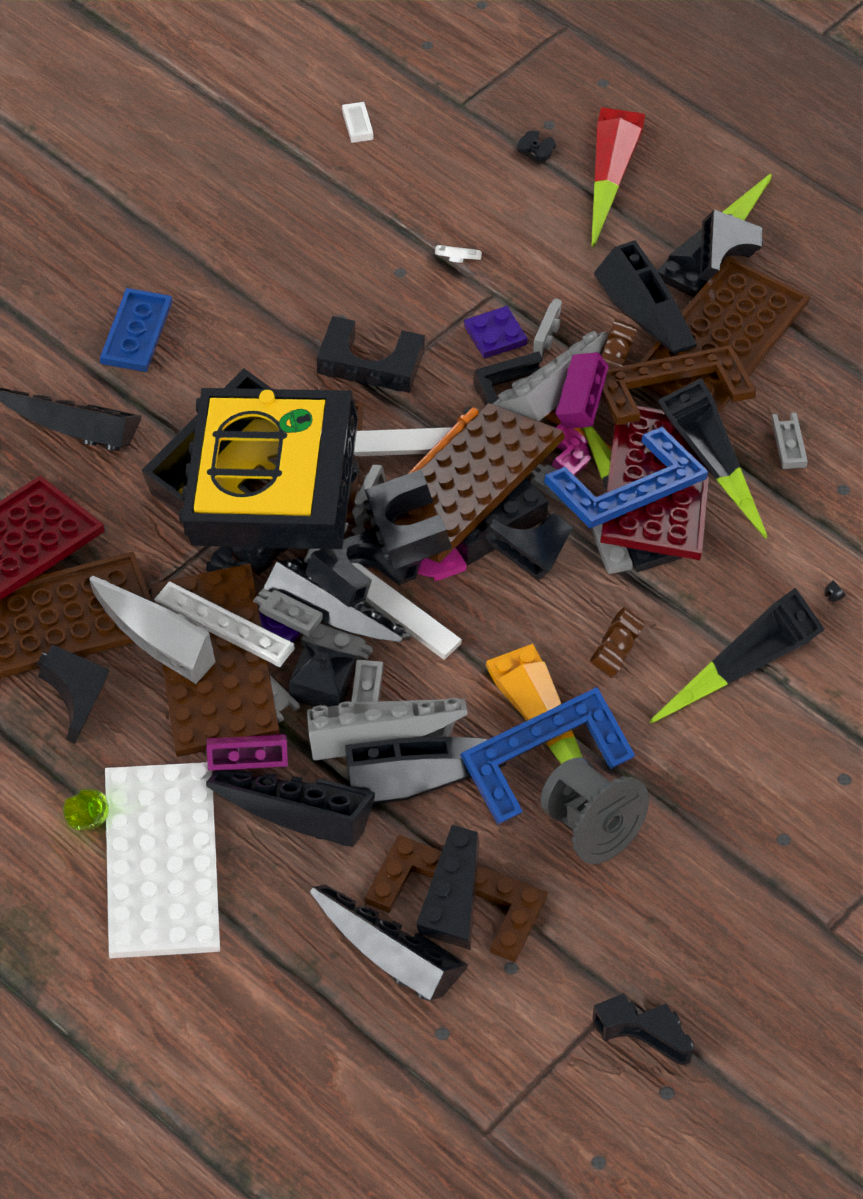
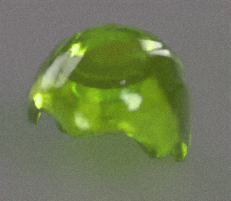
(86, 809)

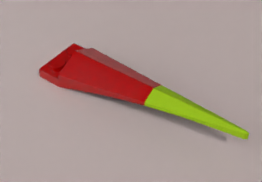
(615, 144)

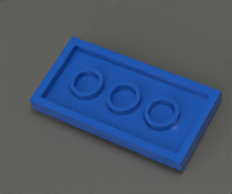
(136, 330)

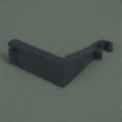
(502, 373)

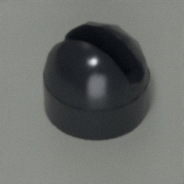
(834, 591)

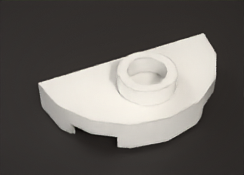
(458, 254)

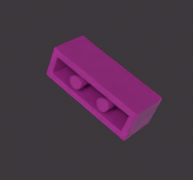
(582, 390)
(247, 752)

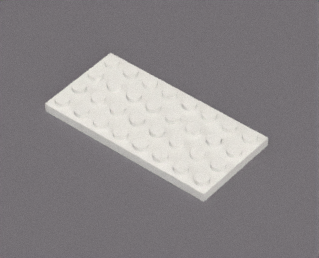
(161, 861)

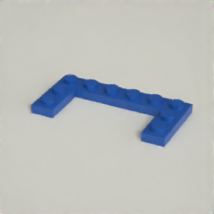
(680, 473)
(486, 757)

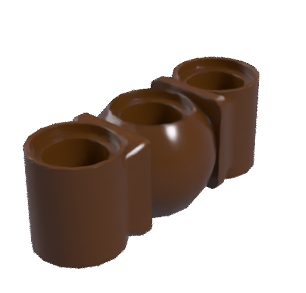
(618, 344)
(617, 642)

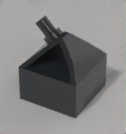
(322, 676)

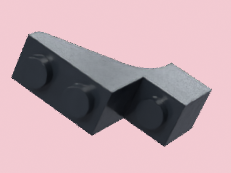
(655, 1027)

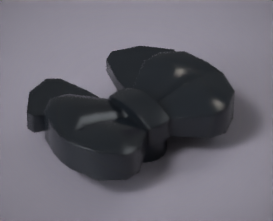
(530, 143)
(222, 559)

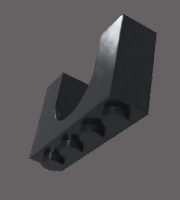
(393, 372)
(405, 542)
(343, 580)

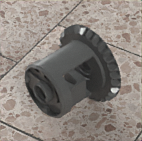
(591, 804)

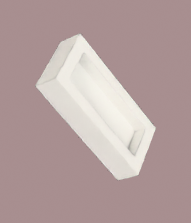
(357, 122)

